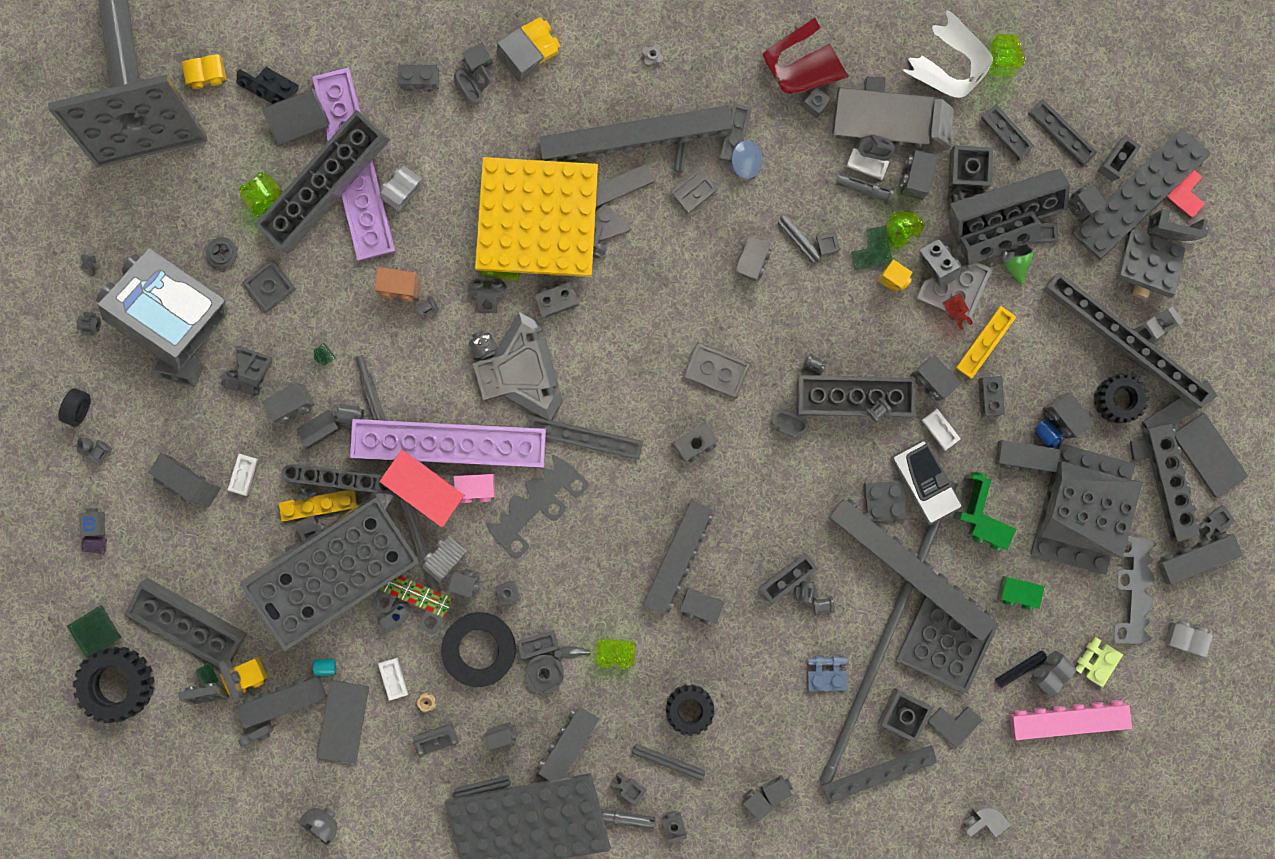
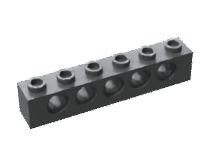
(1168, 493)

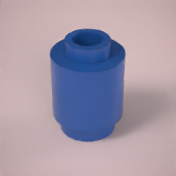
(1049, 434)

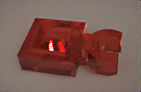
(957, 308)

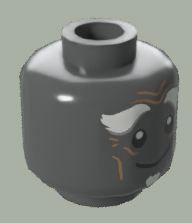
(482, 345)

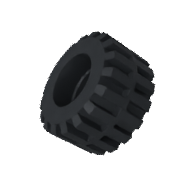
(1136, 394)
(694, 726)

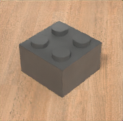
(970, 167)
(918, 175)
(935, 378)
(288, 403)
(1068, 415)
(905, 715)

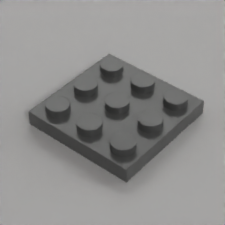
(1151, 263)

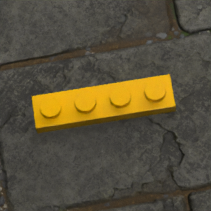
(985, 342)
(318, 505)

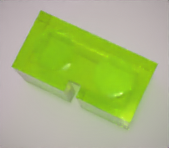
(615, 652)

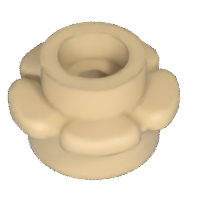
(426, 707)

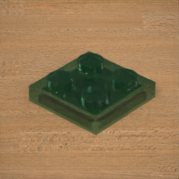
(94, 631)

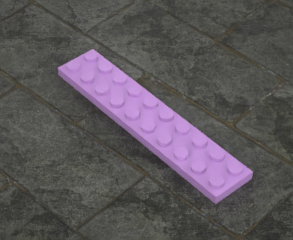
(362, 198)
(448, 443)

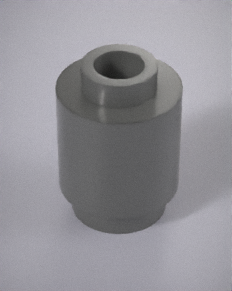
(345, 413)

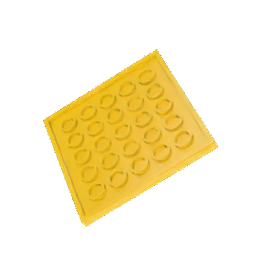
(536, 217)

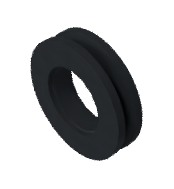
(451, 653)

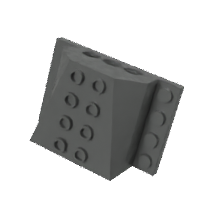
(1087, 510)

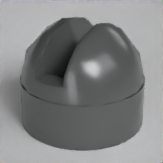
(84, 445)

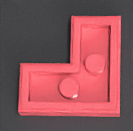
(1184, 198)

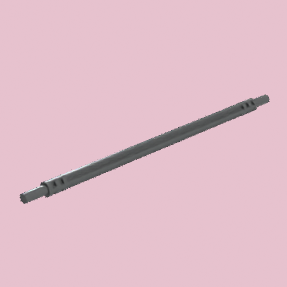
(408, 509)

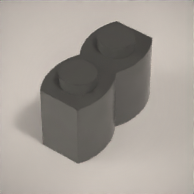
(1053, 673)
(501, 736)

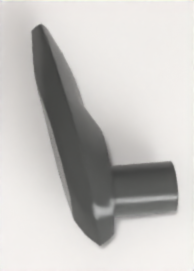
(570, 652)

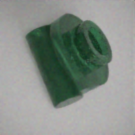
(323, 355)

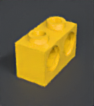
(895, 276)

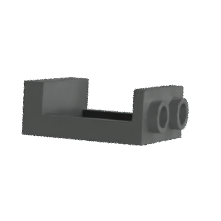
(1160, 227)

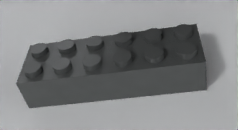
(1042, 194)
(854, 395)

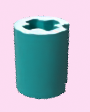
(324, 667)

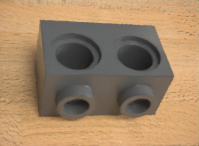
(991, 396)

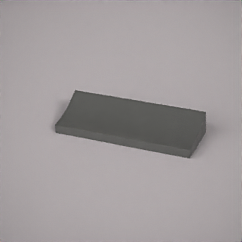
(184, 622)

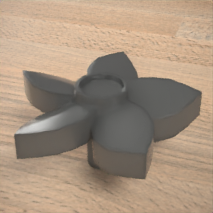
(89, 263)
(305, 494)

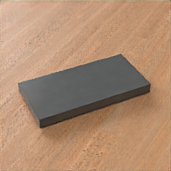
(1210, 455)
(343, 721)

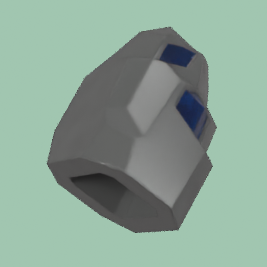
(396, 615)

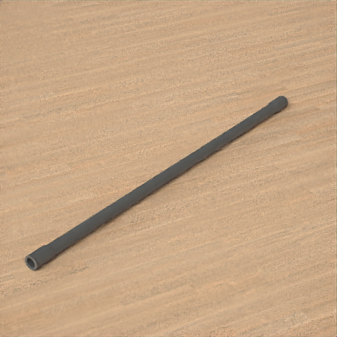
(831, 767)

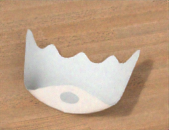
(963, 40)

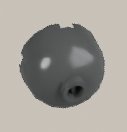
(320, 824)

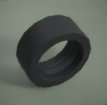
(74, 407)

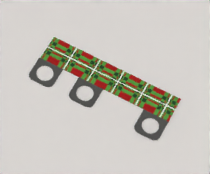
(416, 594)

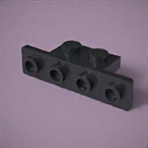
(267, 85)

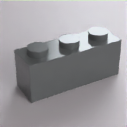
(1027, 457)
(788, 578)

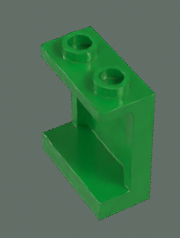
(977, 499)

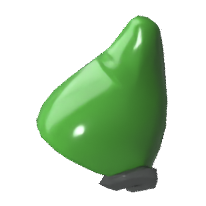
(1018, 261)

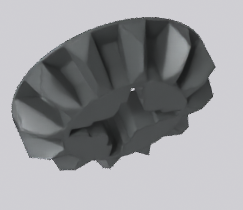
(214, 247)

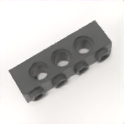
(1000, 237)

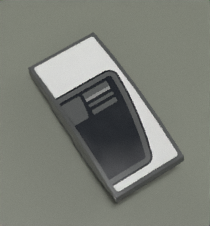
(927, 482)

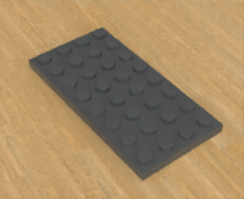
(530, 821)

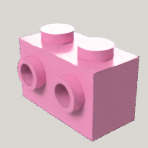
(476, 487)

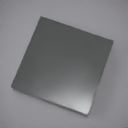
(269, 285)

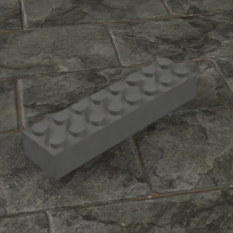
(322, 182)

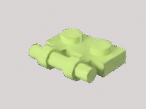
(1102, 665)

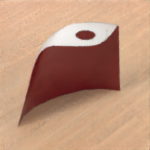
(811, 70)

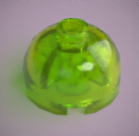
(903, 226)

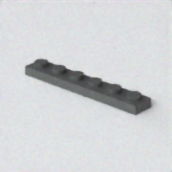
(879, 774)

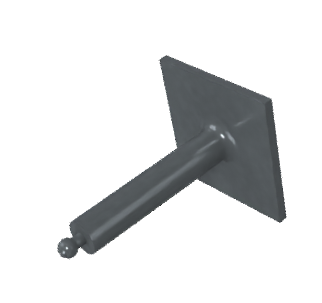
(132, 114)

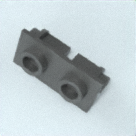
(231, 382)

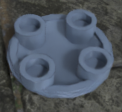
(746, 159)

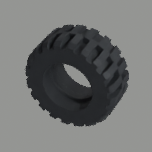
(88, 687)

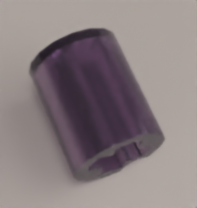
(94, 544)

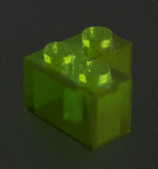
(1006, 55)

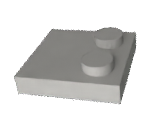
(942, 123)

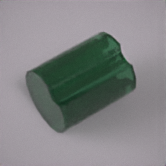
(207, 674)

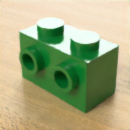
(992, 532)
(1020, 592)

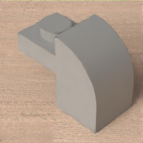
(1159, 324)
(988, 817)

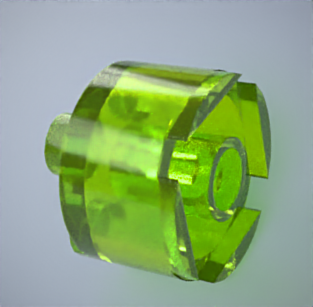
(260, 193)

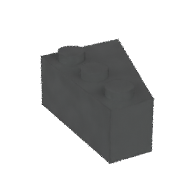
(183, 481)

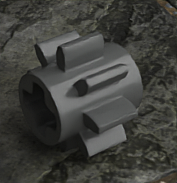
(88, 323)
(806, 592)

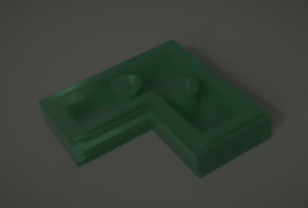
(877, 253)

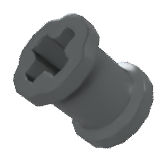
(426, 307)
(814, 364)
(878, 410)
(99, 452)
(823, 605)

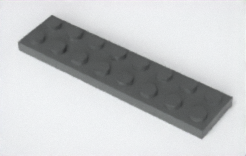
(1141, 193)

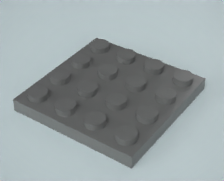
(943, 647)

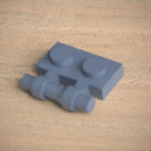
(827, 679)

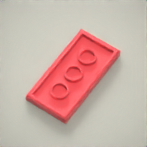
(422, 488)

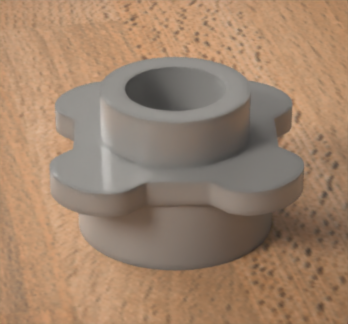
(652, 59)

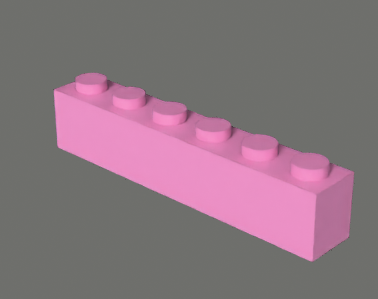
(1070, 720)

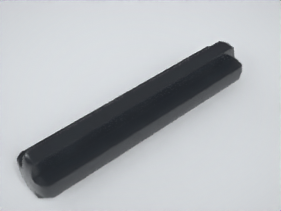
(1021, 669)

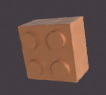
(397, 283)

